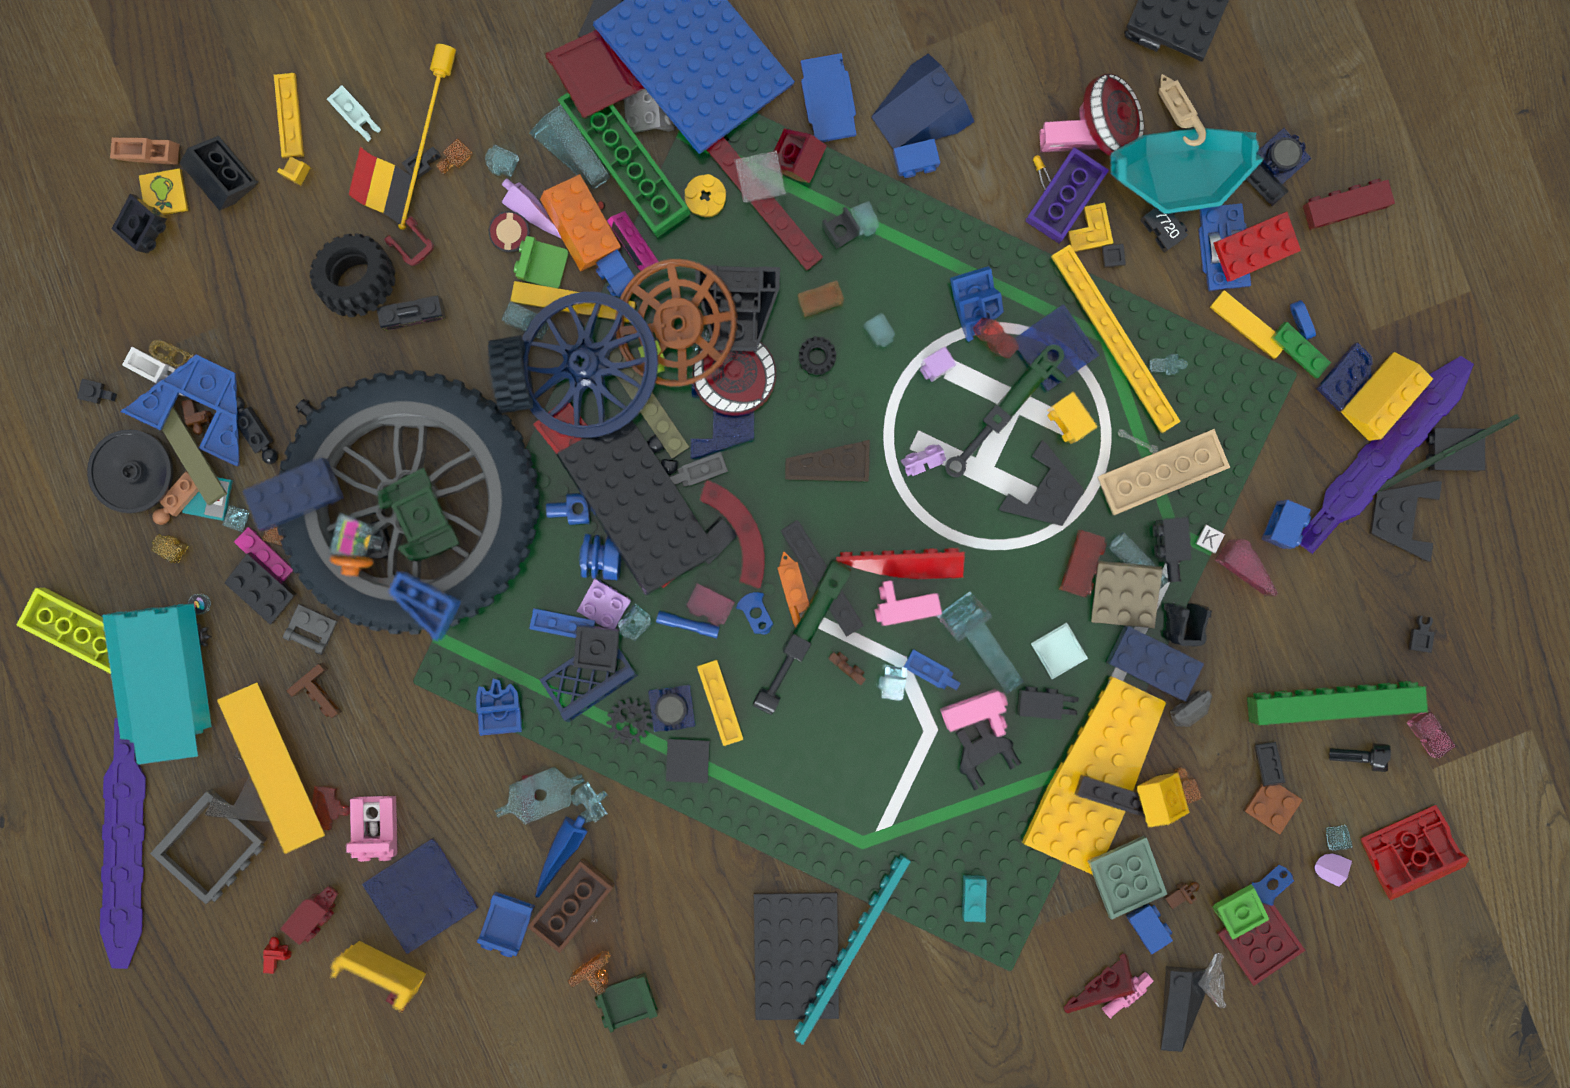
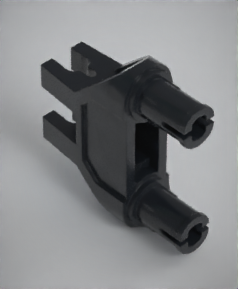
(981, 750)

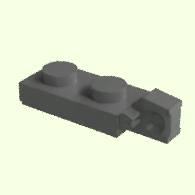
(700, 470)

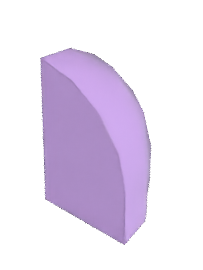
(1333, 868)

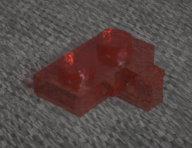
(327, 806)

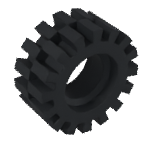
(826, 346)

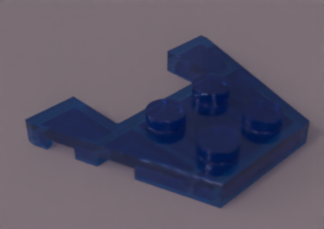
(727, 432)

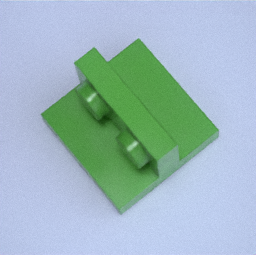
(1241, 911)

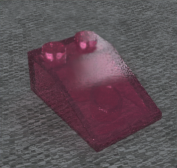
(1245, 564)

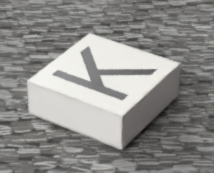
(1210, 539)

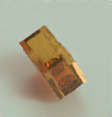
(820, 298)

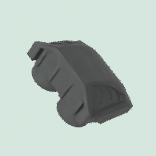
(1191, 712)

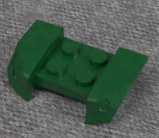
(418, 516)

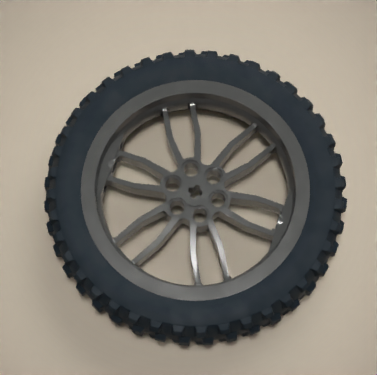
(415, 403)

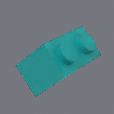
(974, 898)

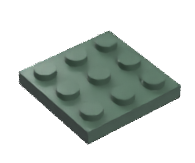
(1127, 877)

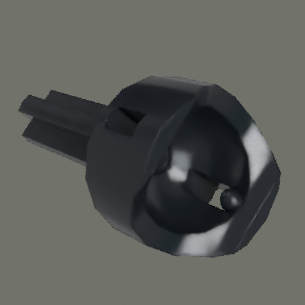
(1377, 756)

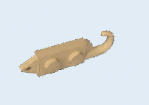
(1181, 108)

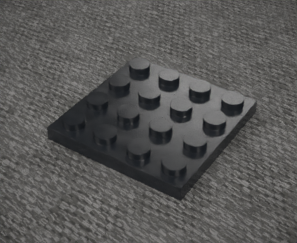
(1179, 24)

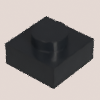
(1113, 255)

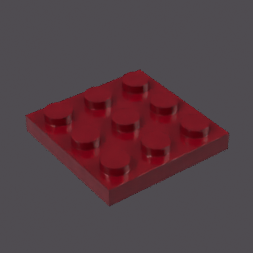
(1263, 947)

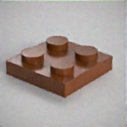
(1273, 806)

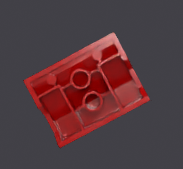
(1413, 852)

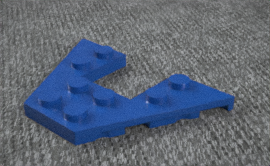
(206, 384)

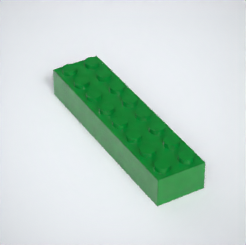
(630, 166)
(1337, 704)

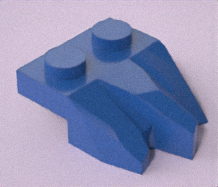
(498, 710)

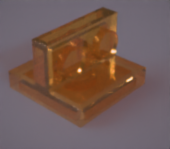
(591, 971)

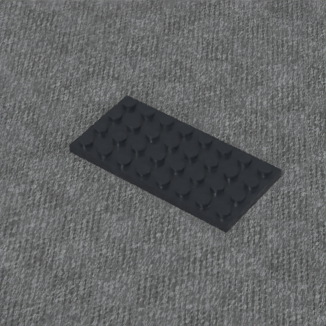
(637, 506)

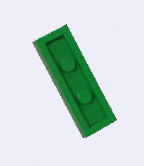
(1301, 350)

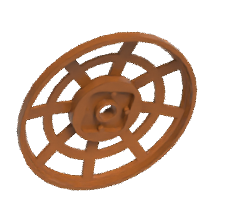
(679, 308)

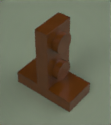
(315, 691)

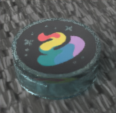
(201, 603)

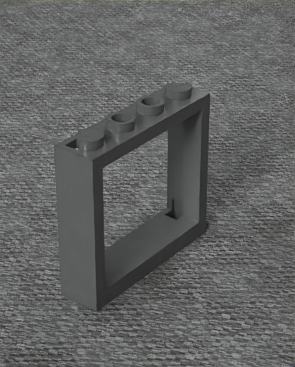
(229, 877)

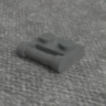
(314, 623)

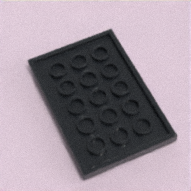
(794, 953)

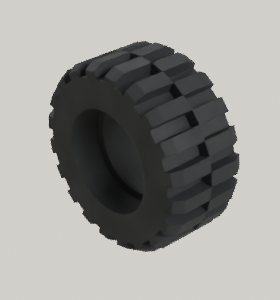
(340, 256)

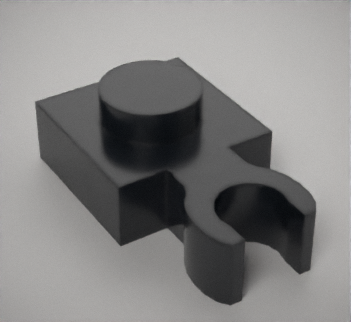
(1422, 639)

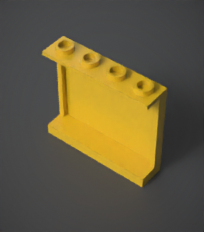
(381, 970)

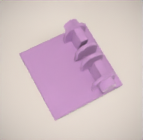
(604, 604)

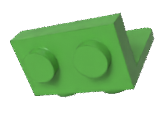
(541, 263)

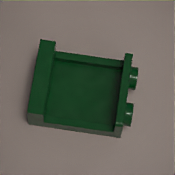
(627, 1002)

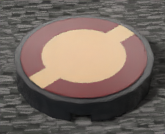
(508, 231)

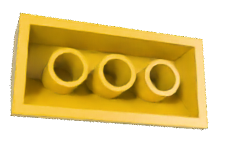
(1386, 396)

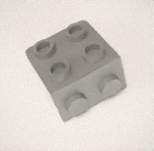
(645, 114)

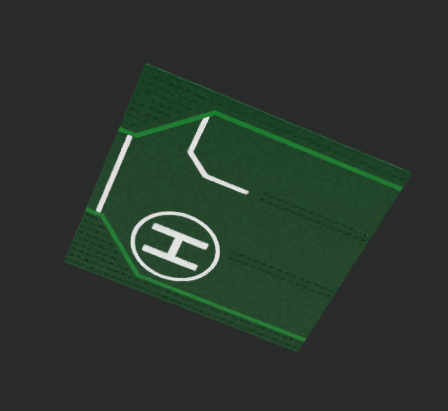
(837, 770)

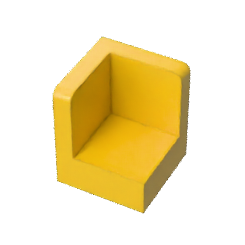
(295, 171)

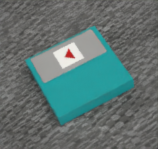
(217, 510)

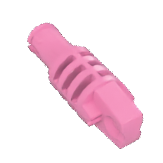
(1140, 986)

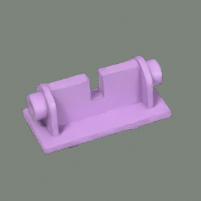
(914, 462)

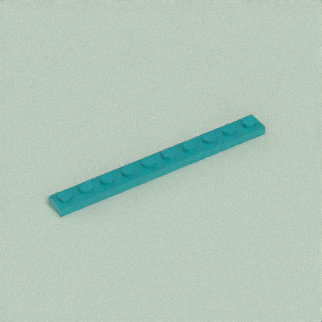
(847, 955)

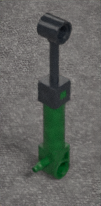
(1013, 401)
(800, 640)

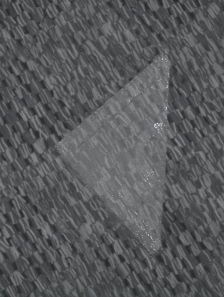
(1213, 981)

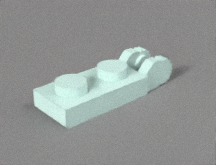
(352, 111)

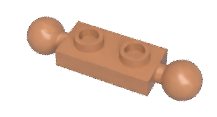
(176, 499)

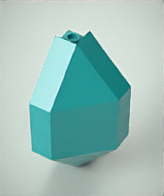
(1186, 176)

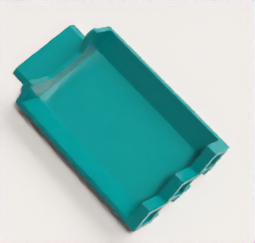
(158, 680)

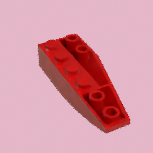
(909, 565)

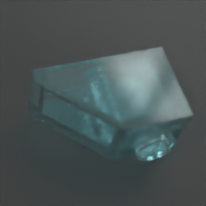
(521, 318)

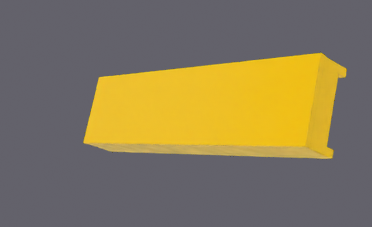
(271, 768)

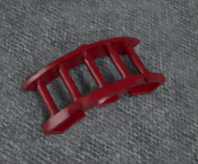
(745, 528)

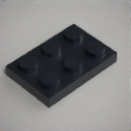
(260, 588)

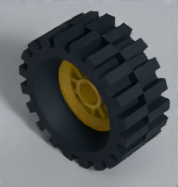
(508, 374)

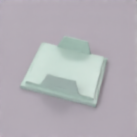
(1059, 651)

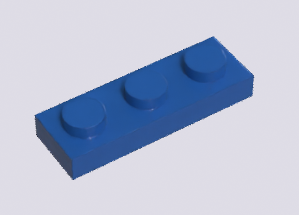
(557, 623)

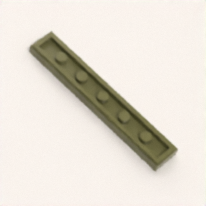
(193, 458)

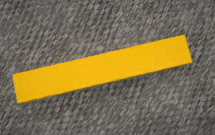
(542, 296)

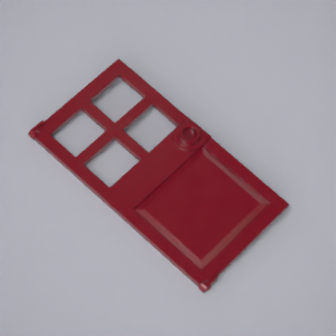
(593, 73)

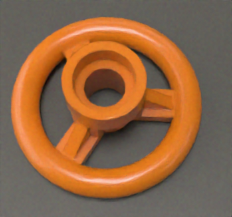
(351, 564)

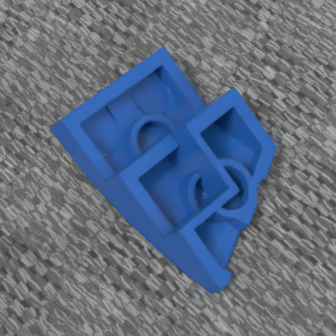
(975, 298)

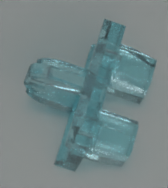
(591, 801)

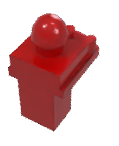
(274, 952)

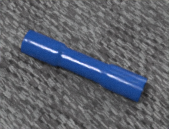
(676, 621)

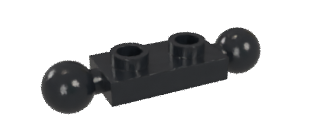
(255, 432)

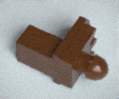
(194, 418)
(1182, 894)

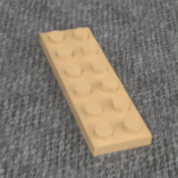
(1163, 472)

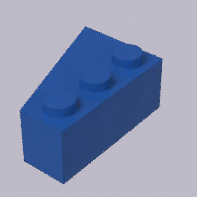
(426, 603)

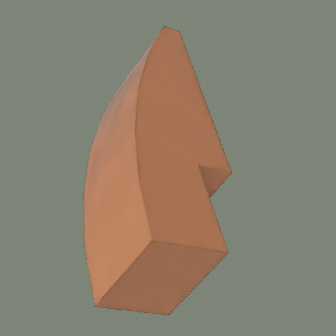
(145, 150)

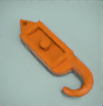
(793, 587)

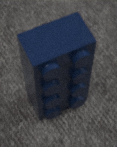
(293, 494)
(1154, 663)

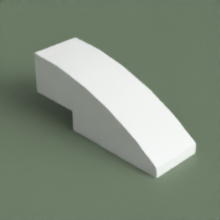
(147, 366)

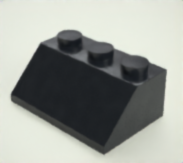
(218, 172)

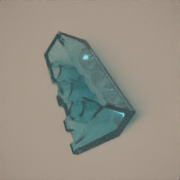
(566, 142)

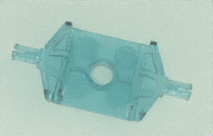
(527, 808)

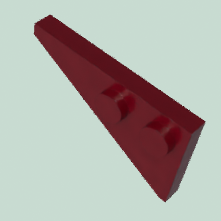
(1110, 985)

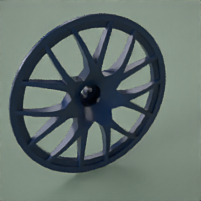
(594, 367)

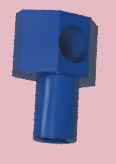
(565, 509)

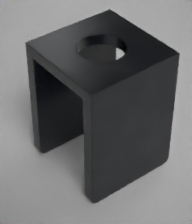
(846, 220)

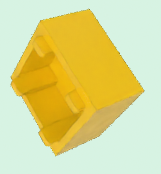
(1071, 418)
(1163, 799)

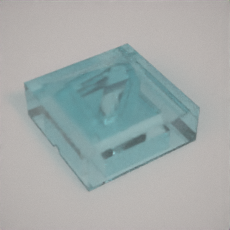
(236, 518)

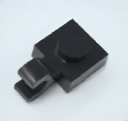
(428, 157)
(94, 391)

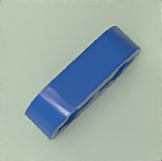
(1302, 320)

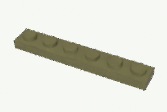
(652, 411)

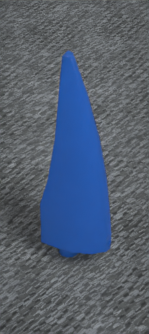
(564, 845)

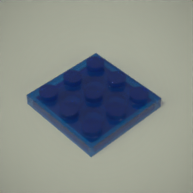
(1061, 330)

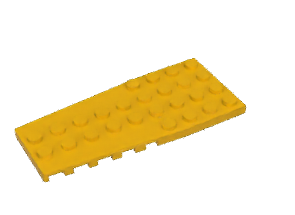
(1108, 750)

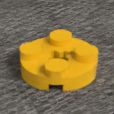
(708, 184)

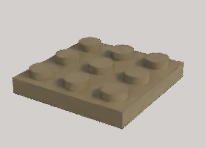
(1126, 594)

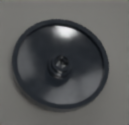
(130, 471)

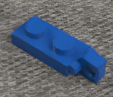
(930, 670)

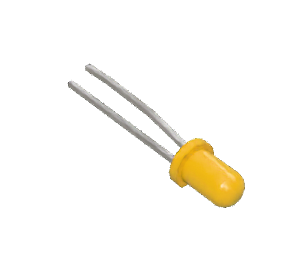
(1039, 164)

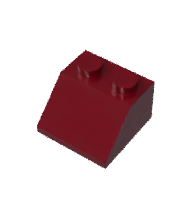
(799, 154)

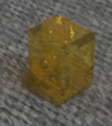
(169, 548)

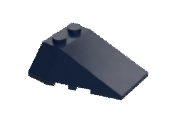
(922, 106)

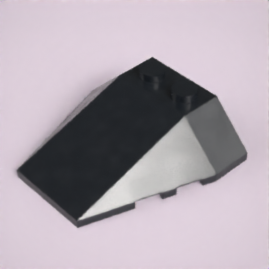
(753, 296)

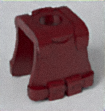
(391, 242)

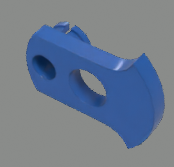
(752, 601)
(1266, 895)

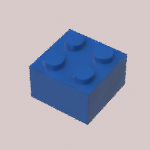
(1286, 524)

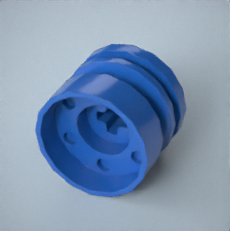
(599, 557)

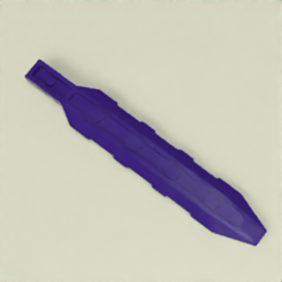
(1383, 457)
(122, 861)

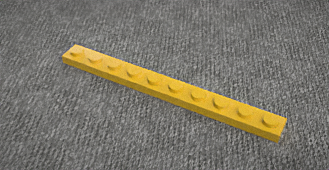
(1115, 338)

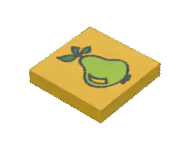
(164, 191)

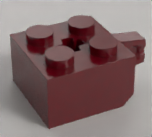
(311, 914)

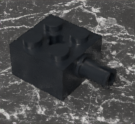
(1172, 544)

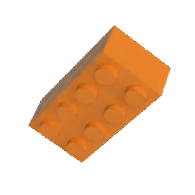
(579, 222)

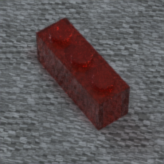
(1083, 564)

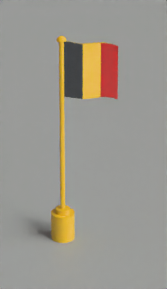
(385, 185)

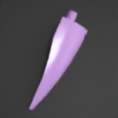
(525, 203)

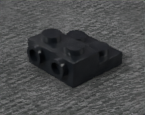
(139, 224)

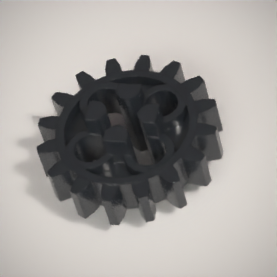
(633, 709)

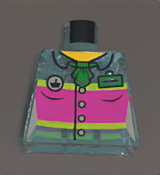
(353, 537)

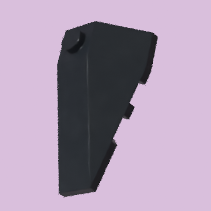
(1180, 1005)

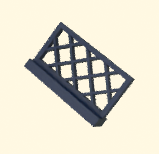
(593, 695)

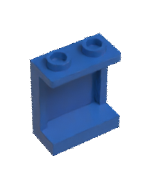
(505, 924)

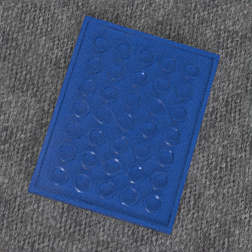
(695, 63)

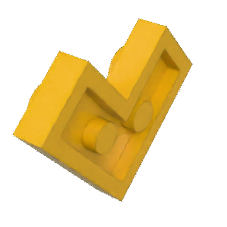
(1097, 231)

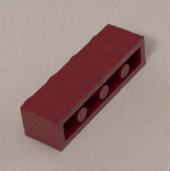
(1349, 204)

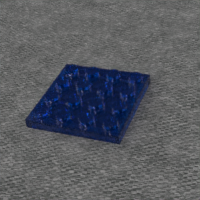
(420, 895)

